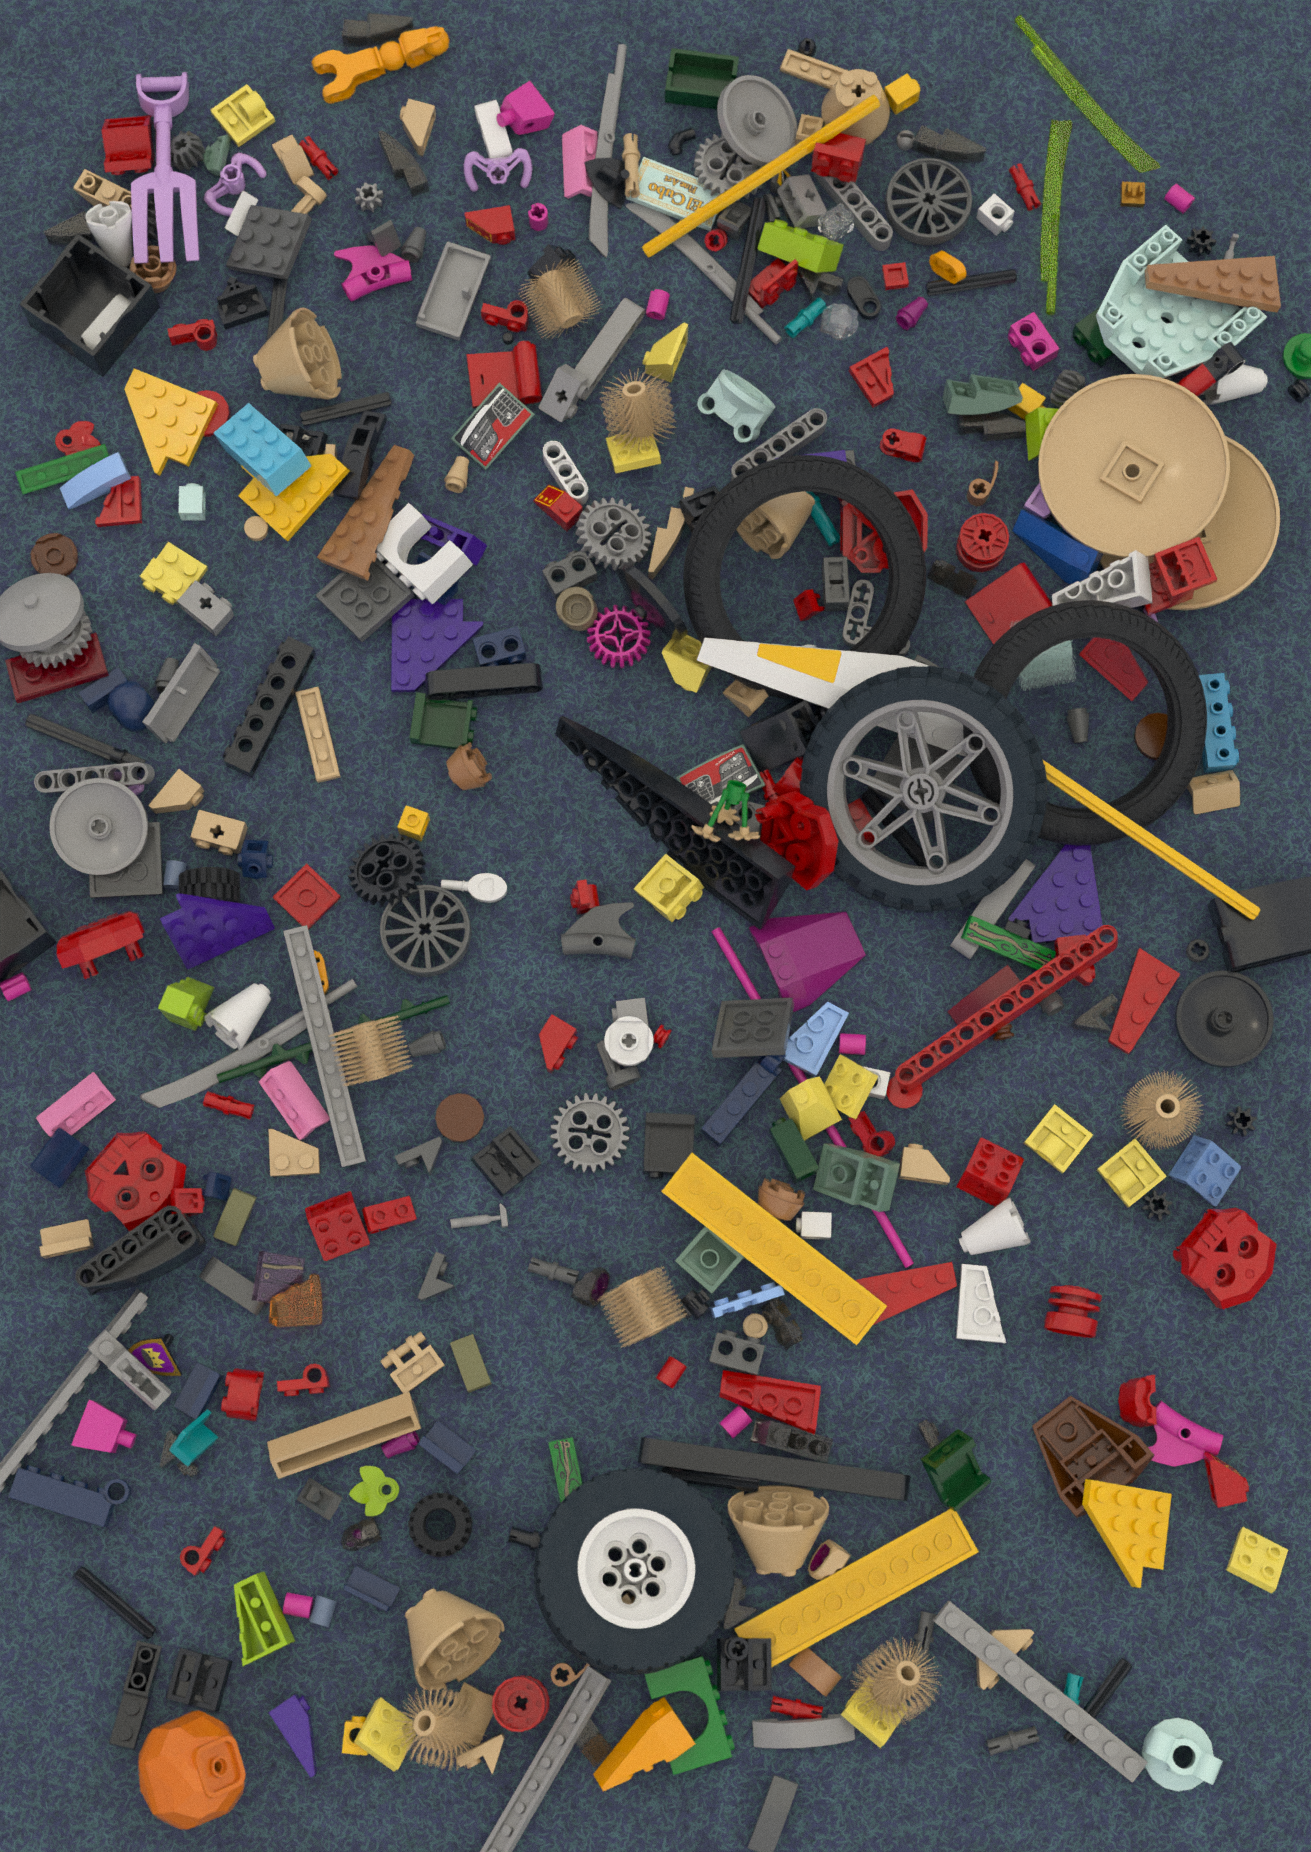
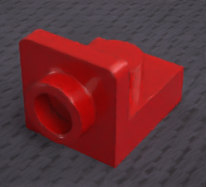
(188, 1200)

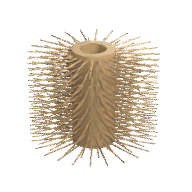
(559, 298)
(638, 409)
(370, 1051)
(1161, 1110)
(642, 1307)
(895, 1682)
(440, 1728)

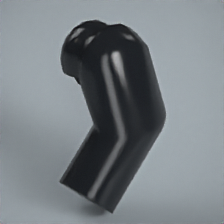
(678, 139)

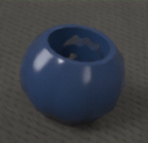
(130, 705)

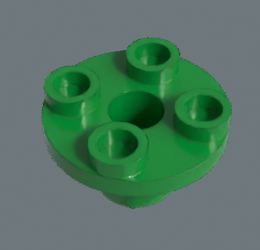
(1298, 356)

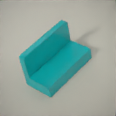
(194, 1440)

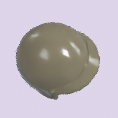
(576, 608)

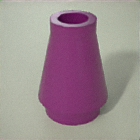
(910, 314)
(400, 1444)

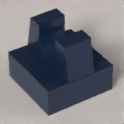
(217, 1186)

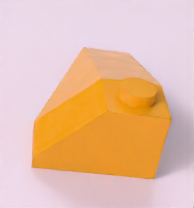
(652, 1738)

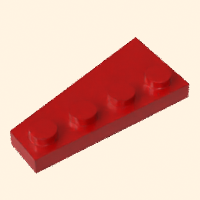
(1143, 995)
(909, 1287)
(777, 1398)

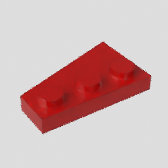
(1116, 665)

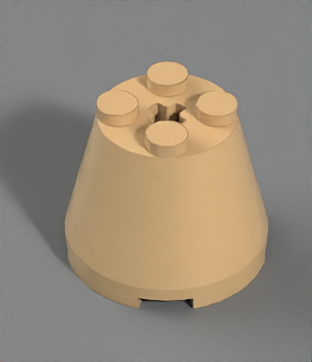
(850, 91)
(776, 523)

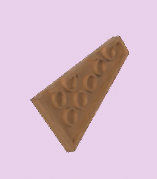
(1229, 281)
(365, 524)

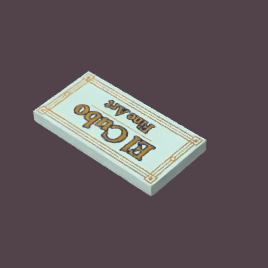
(672, 192)

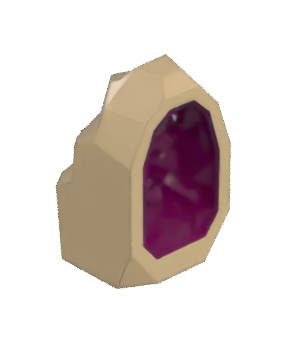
(827, 1560)

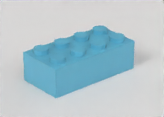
(262, 449)

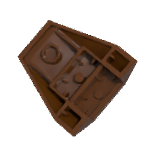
(1087, 1446)

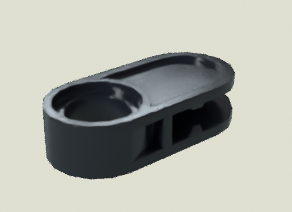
(861, 294)

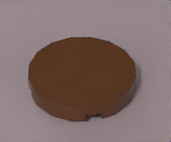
(60, 551)
(1151, 734)
(459, 1117)

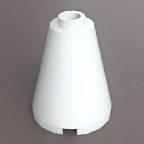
(112, 230)
(1241, 383)
(239, 1015)
(995, 1230)

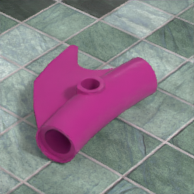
(372, 270)
(1172, 1447)

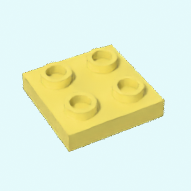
(243, 115)
(625, 460)
(849, 1085)
(1058, 1139)
(1131, 1173)
(1257, 1560)
(870, 1729)
(379, 1737)

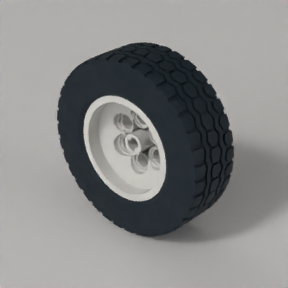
(675, 1528)

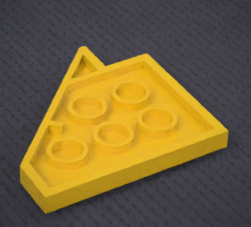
(168, 418)
(300, 499)
(1131, 1524)

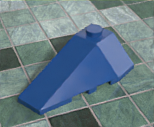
(1057, 548)

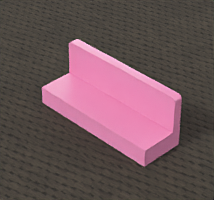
(578, 147)
(294, 1099)
(76, 1106)

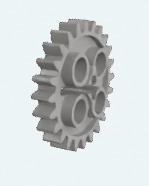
(712, 156)
(597, 519)
(65, 648)
(593, 1111)

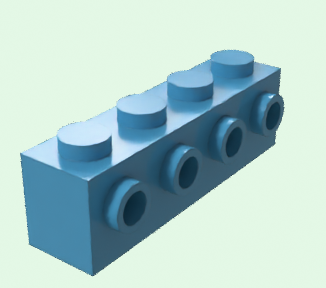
(1219, 744)

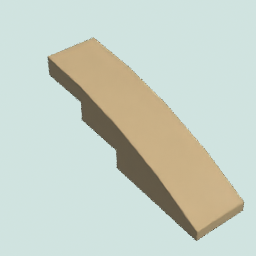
(667, 538)

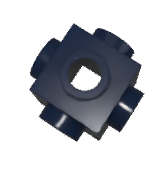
(255, 859)

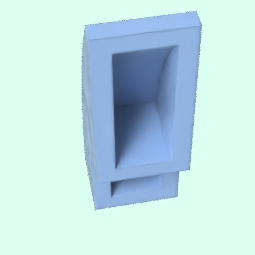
(95, 481)

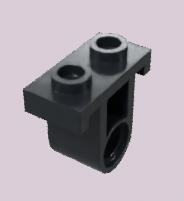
(552, 254)

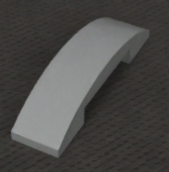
(802, 1733)

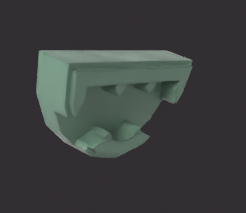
(216, 155)

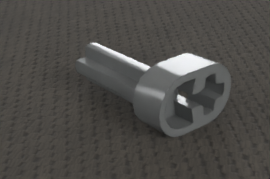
(616, 1077)

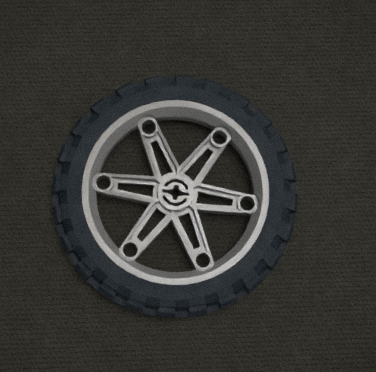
(1001, 731)

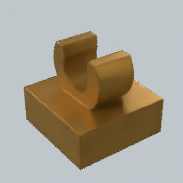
(1133, 194)

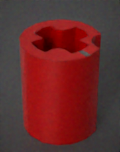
(671, 1372)

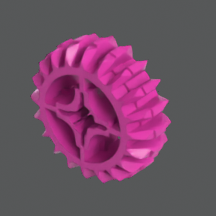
(609, 637)

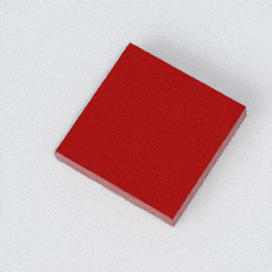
(306, 896)

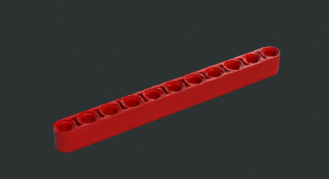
(1013, 997)

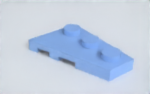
(814, 1039)
(745, 1299)

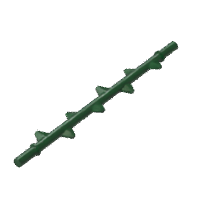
(302, 1052)

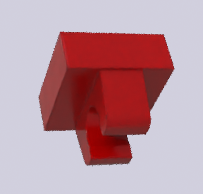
(895, 276)
(807, 605)

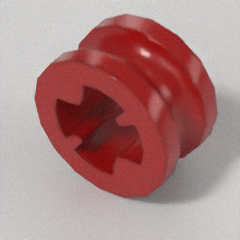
(722, 240)
(661, 1036)

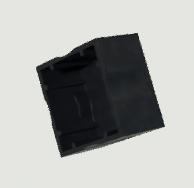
(76, 294)
(21, 931)

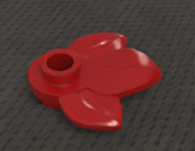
(80, 437)

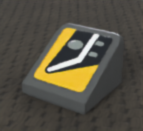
(778, 180)

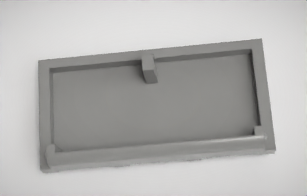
(452, 290)
(182, 695)

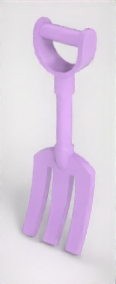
(164, 180)

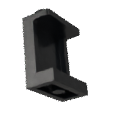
(667, 1143)

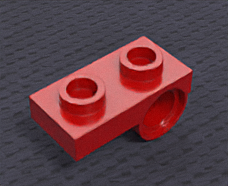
(496, 315)
(192, 332)
(584, 897)
(865, 1130)
(388, 1214)
(292, 1387)
(213, 1542)

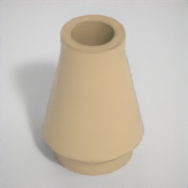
(457, 476)

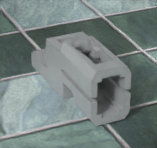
(129, 1369)

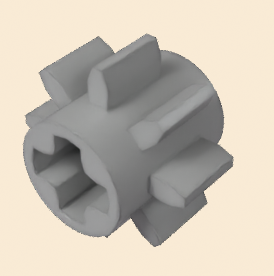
(371, 202)

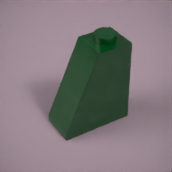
(793, 1150)

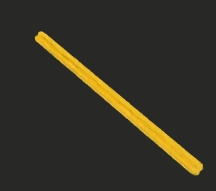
(761, 176)
(1151, 842)

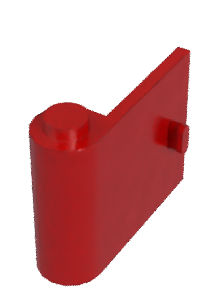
(514, 370)
(1008, 600)

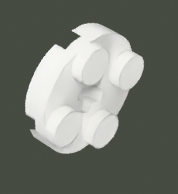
(637, 1052)

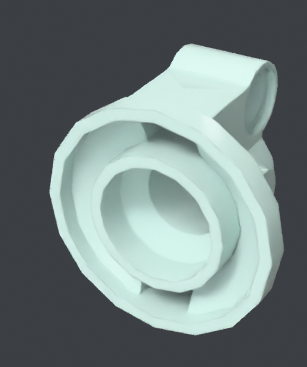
(737, 404)
(1159, 1750)

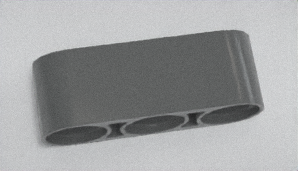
(231, 1284)

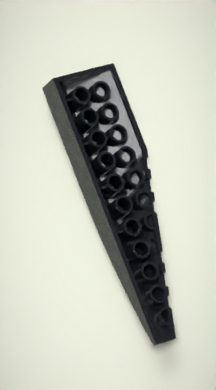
(737, 872)

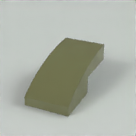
(235, 1216)
(470, 1363)

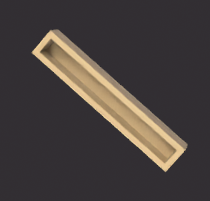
(343, 1435)

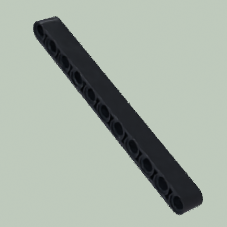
(774, 1469)

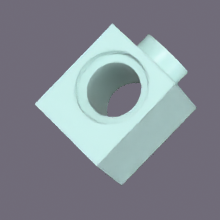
(192, 502)

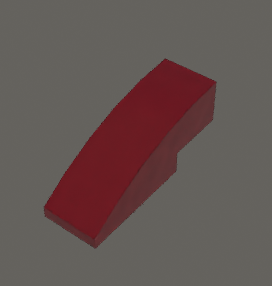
(984, 994)

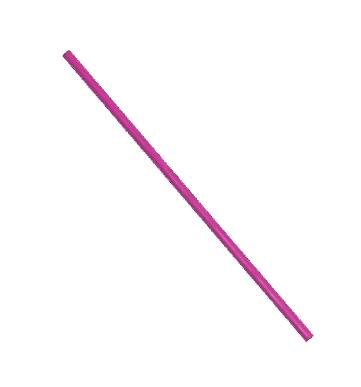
(801, 1077)

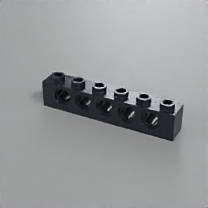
(249, 761)

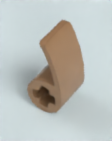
(982, 485)
(815, 1671)
(571, 1677)

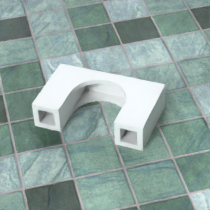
(429, 578)

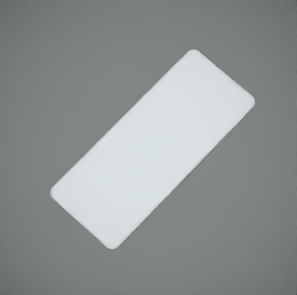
(239, 212)

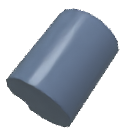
(172, 872)
(322, 1611)

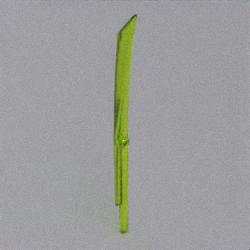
(1108, 128)
(1055, 163)

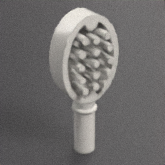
(482, 887)

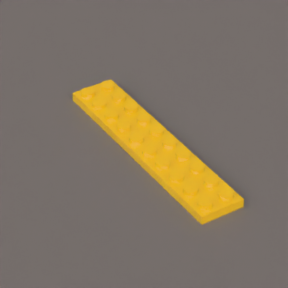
(774, 1248)
(862, 1586)

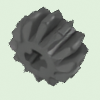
(186, 150)
(1066, 386)

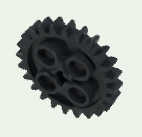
(375, 870)

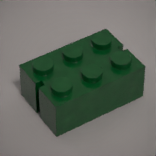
(698, 77)

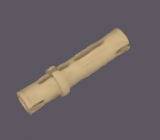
(631, 158)

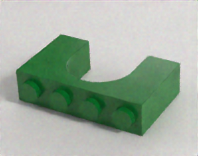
(693, 1676)

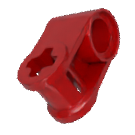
(906, 445)

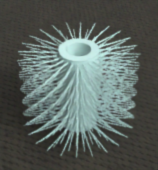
(1053, 658)

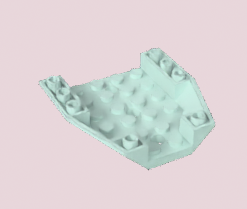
(1135, 314)

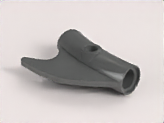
(604, 923)

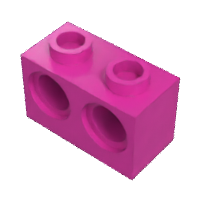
(1038, 339)

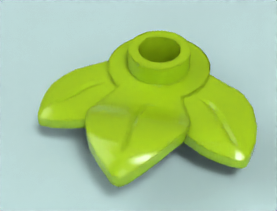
(370, 1490)

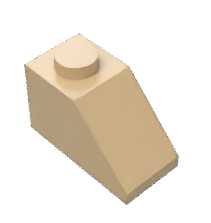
(418, 123)
(178, 794)
(921, 1166)

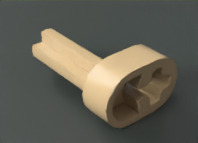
(313, 195)

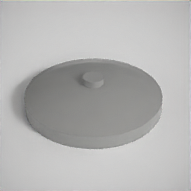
(756, 119)
(39, 612)
(98, 826)

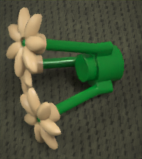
(733, 795)

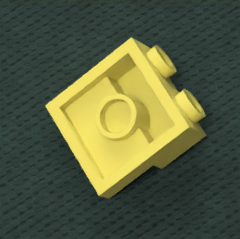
(172, 573)
(669, 888)

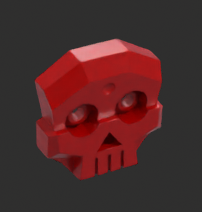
(867, 551)
(800, 835)
(99, 939)
(147, 1190)
(1241, 1269)

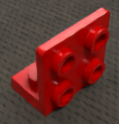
(773, 281)
(990, 1172)
(337, 1226)

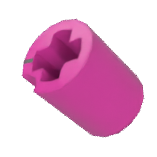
(1179, 198)
(538, 217)
(657, 304)
(15, 986)
(852, 1044)
(735, 1421)
(298, 1605)

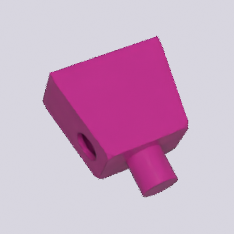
(525, 110)
(102, 1430)

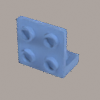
(1205, 1169)

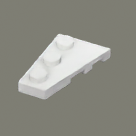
(977, 1307)

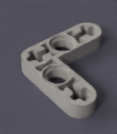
(861, 631)

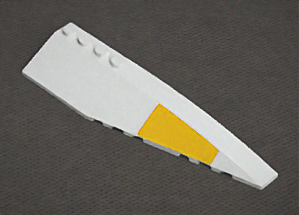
(821, 677)

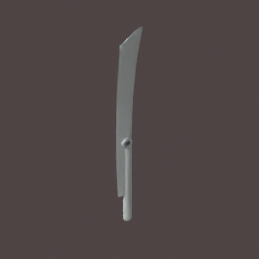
(599, 206)
(706, 264)
(249, 1053)

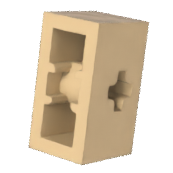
(209, 823)

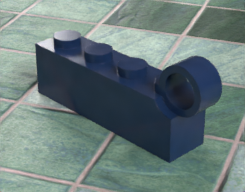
(742, 1098)
(66, 1498)

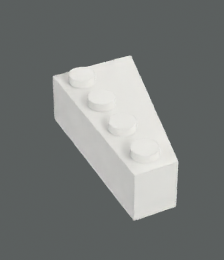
(1122, 583)

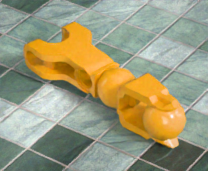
(359, 67)

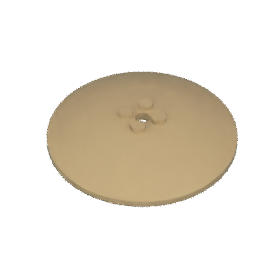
(1143, 426)
(1240, 533)

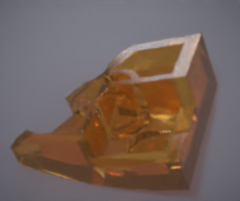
(298, 1305)

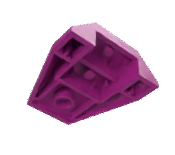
(808, 953)

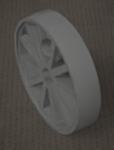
(929, 195)
(437, 926)

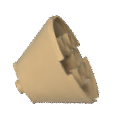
(300, 359)
(778, 1526)
(450, 1638)

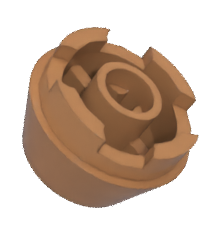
(154, 272)
(468, 768)
(780, 1199)

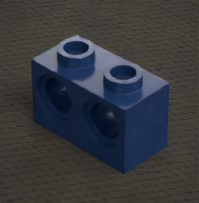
(497, 642)

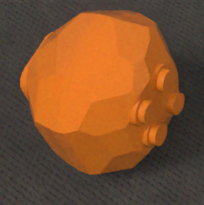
(191, 1770)

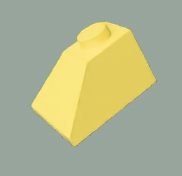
(666, 354)
(683, 663)
(810, 1107)

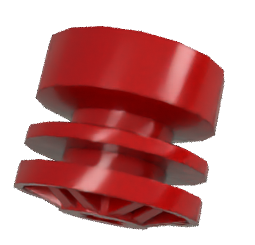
(977, 553)
(1072, 1311)
(506, 1699)

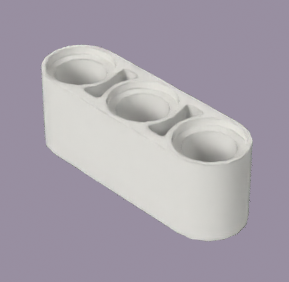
(494, 136)
(105, 320)
(562, 463)

